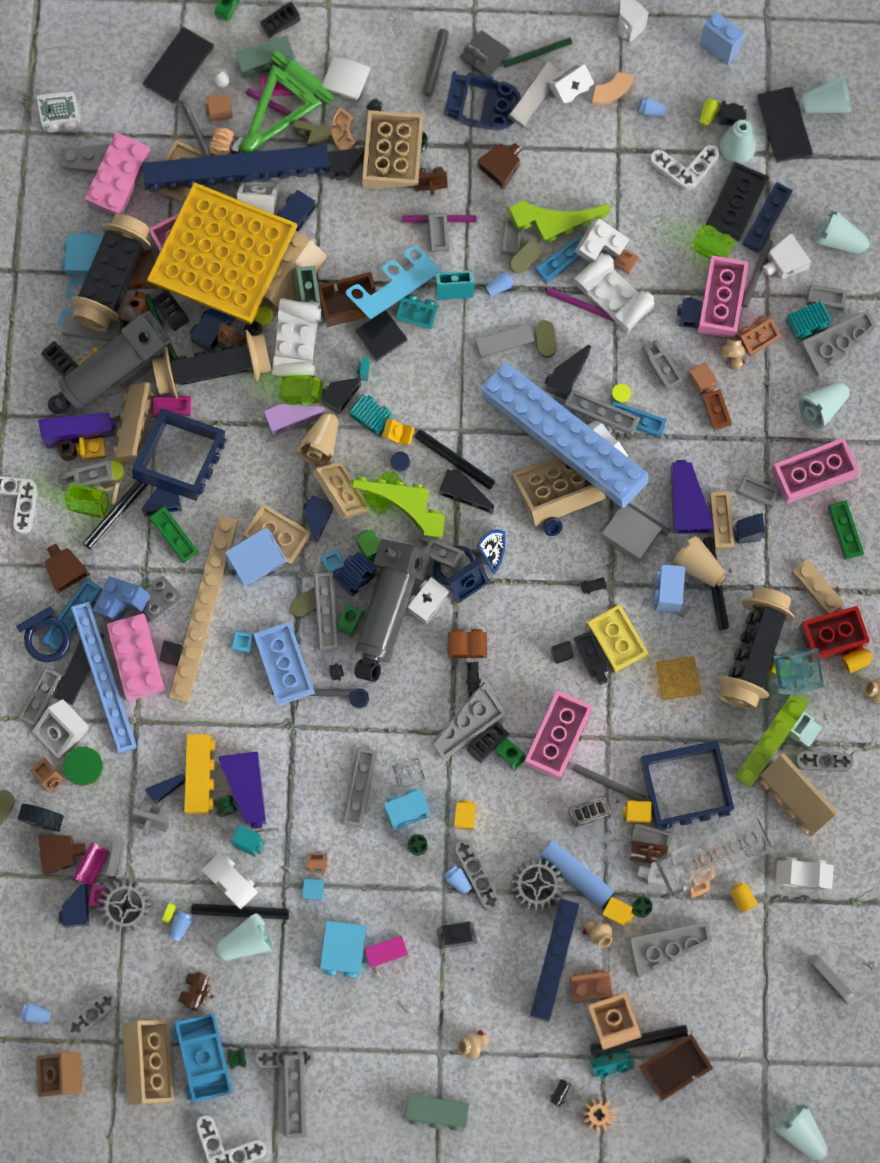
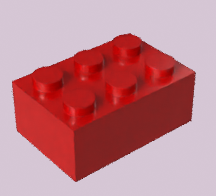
(835, 632)

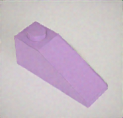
(287, 417)

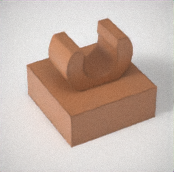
(625, 261)
(317, 861)

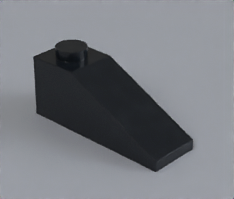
(566, 374)
(461, 489)

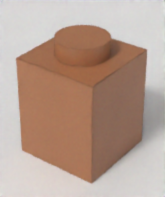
(219, 107)
(702, 378)

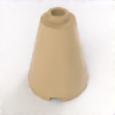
(319, 441)
(700, 563)

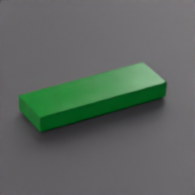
(845, 530)
(173, 534)

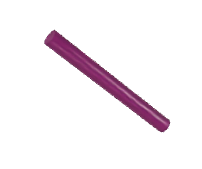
(279, 108)
(450, 218)
(578, 303)

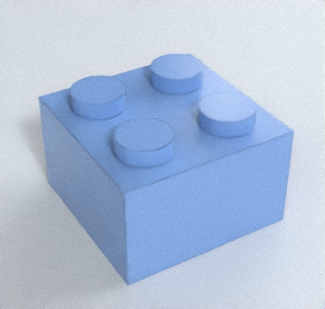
(670, 589)

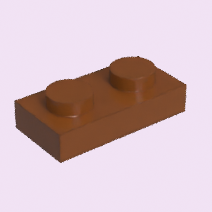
(716, 410)

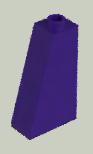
(72, 427)
(688, 503)
(245, 781)

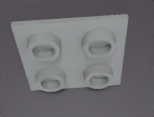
(161, 599)

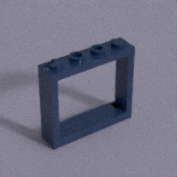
(168, 483)
(680, 753)

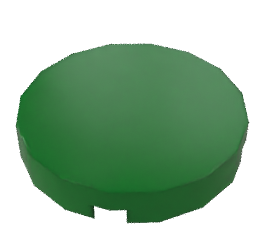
(83, 766)

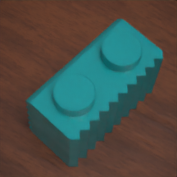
(454, 285)
(808, 320)
(370, 414)
(248, 841)

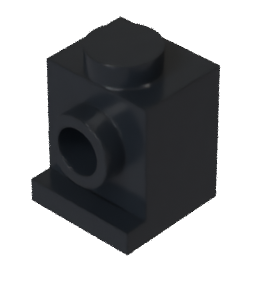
(731, 113)

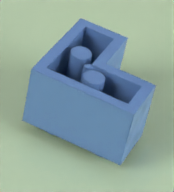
(117, 596)

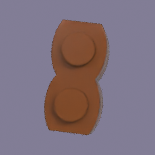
(467, 644)

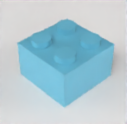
(406, 809)

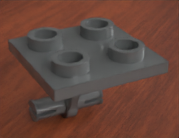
(484, 53)

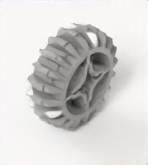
(528, 884)
(122, 914)

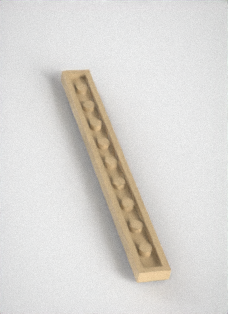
(203, 610)

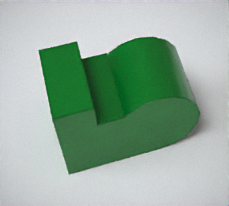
(225, 9)
(350, 620)
(510, 753)

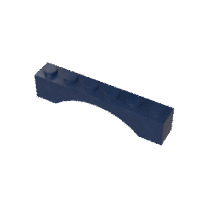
(554, 960)

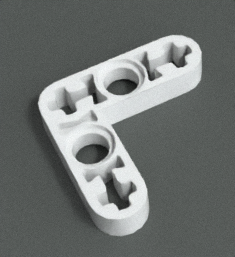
(688, 172)
(20, 492)
(220, 1151)

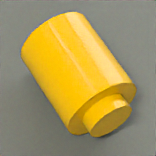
(856, 660)
(743, 897)

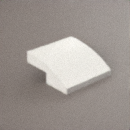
(345, 78)

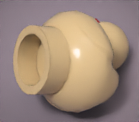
(734, 350)
(872, 690)
(598, 934)
(472, 1043)

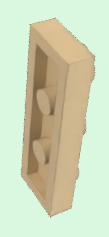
(722, 520)
(817, 587)

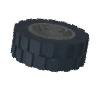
(40, 817)

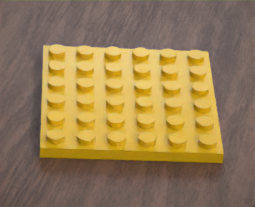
(222, 253)

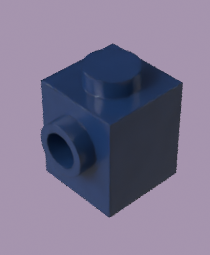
(689, 312)

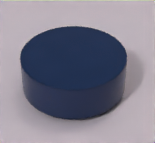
(400, 461)
(552, 526)
(359, 698)

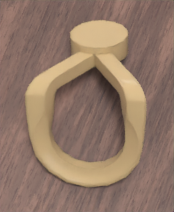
(115, 488)

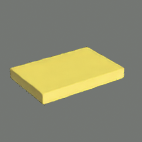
(617, 638)

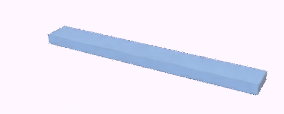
(103, 677)

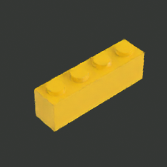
(198, 774)

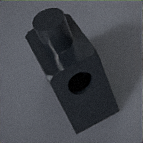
(456, 935)

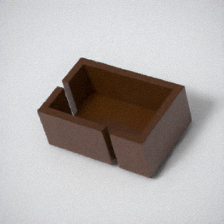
(337, 305)
(676, 1067)

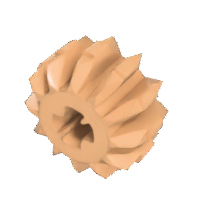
(222, 142)
(593, 1119)

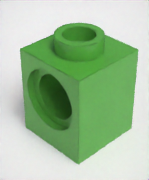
(368, 543)

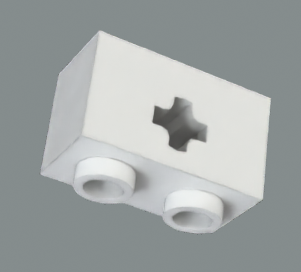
(565, 89)
(437, 595)

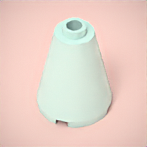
(828, 98)
(738, 142)
(841, 235)
(822, 404)
(245, 940)
(802, 1132)

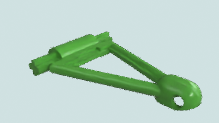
(300, 83)

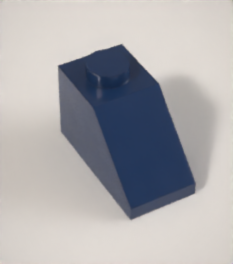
(159, 499)
(317, 515)
(749, 529)
(76, 909)

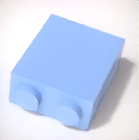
(721, 37)
(255, 557)

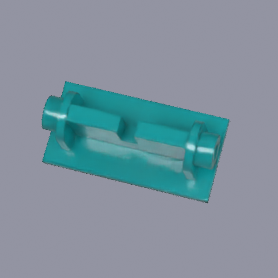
(603, 1067)

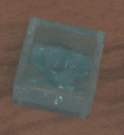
(798, 671)

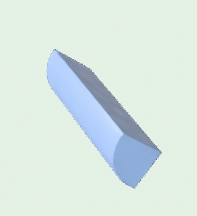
(577, 874)

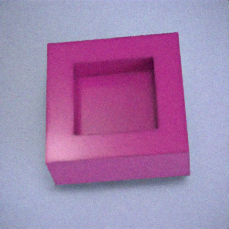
(95, 895)

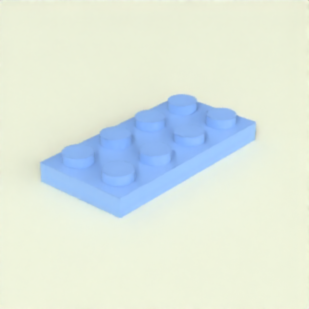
(284, 663)

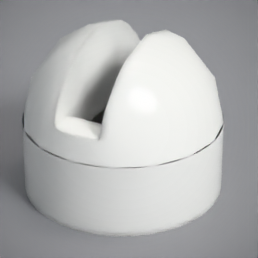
(221, 80)

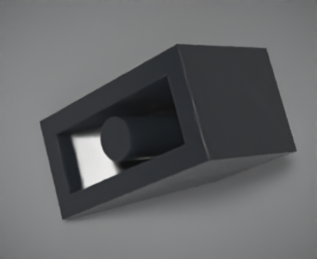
(345, 162)
(339, 394)

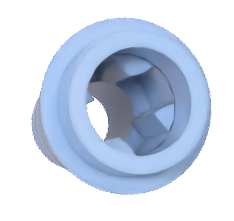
(651, 107)
(500, 283)
(457, 879)
(180, 924)
(35, 1014)

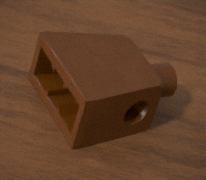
(500, 163)
(142, 272)
(137, 304)
(64, 568)
(59, 852)

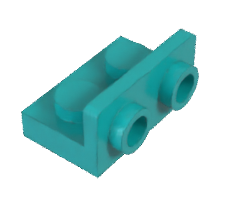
(417, 311)

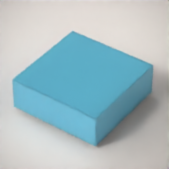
(333, 561)
(242, 642)
(313, 889)

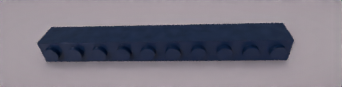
(235, 168)
(205, 334)

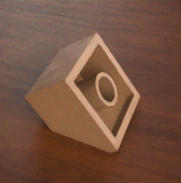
(59, 1074)

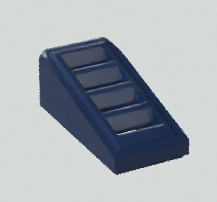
(163, 789)

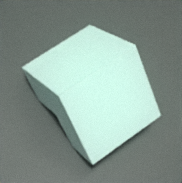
(805, 730)

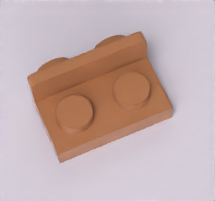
(758, 335)
(590, 986)

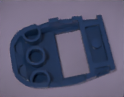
(497, 105)

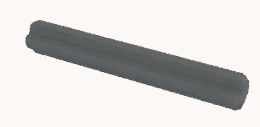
(435, 62)

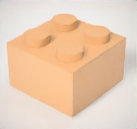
(614, 1021)

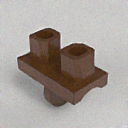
(432, 181)
(647, 852)
(198, 992)

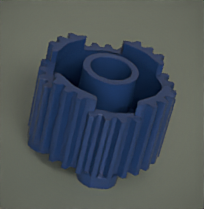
(355, 573)

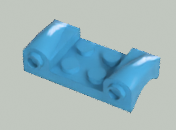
(202, 1058)

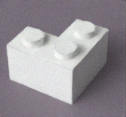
(600, 237)

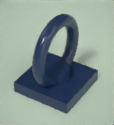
(466, 580)
(37, 622)

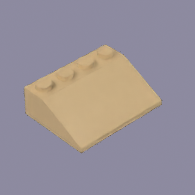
(392, 149)
(554, 490)
(797, 795)

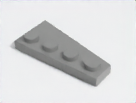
(83, 158)
(834, 342)
(471, 720)
(661, 947)

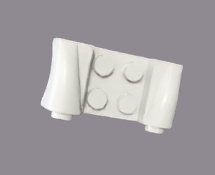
(613, 292)
(295, 338)

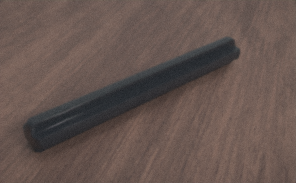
(454, 459)
(114, 514)
(717, 592)
(235, 911)
(646, 1038)

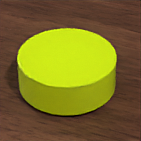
(264, 316)
(621, 393)
(118, 470)
(169, 912)

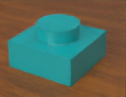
(363, 368)

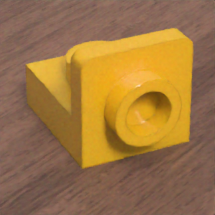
(398, 432)
(91, 448)

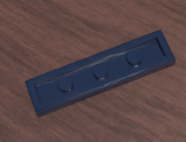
(767, 217)

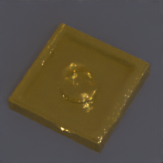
(678, 678)

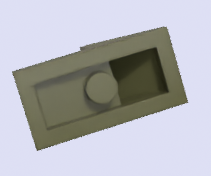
(316, 133)

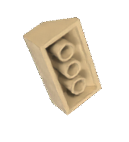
(299, 253)
(134, 423)
(148, 1062)

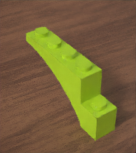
(551, 222)
(409, 500)
(772, 739)

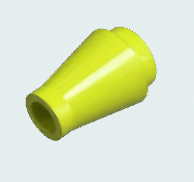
(709, 111)

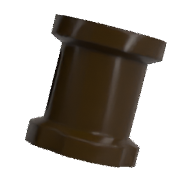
(67, 456)

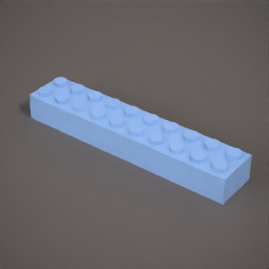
(564, 435)

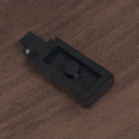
(592, 656)

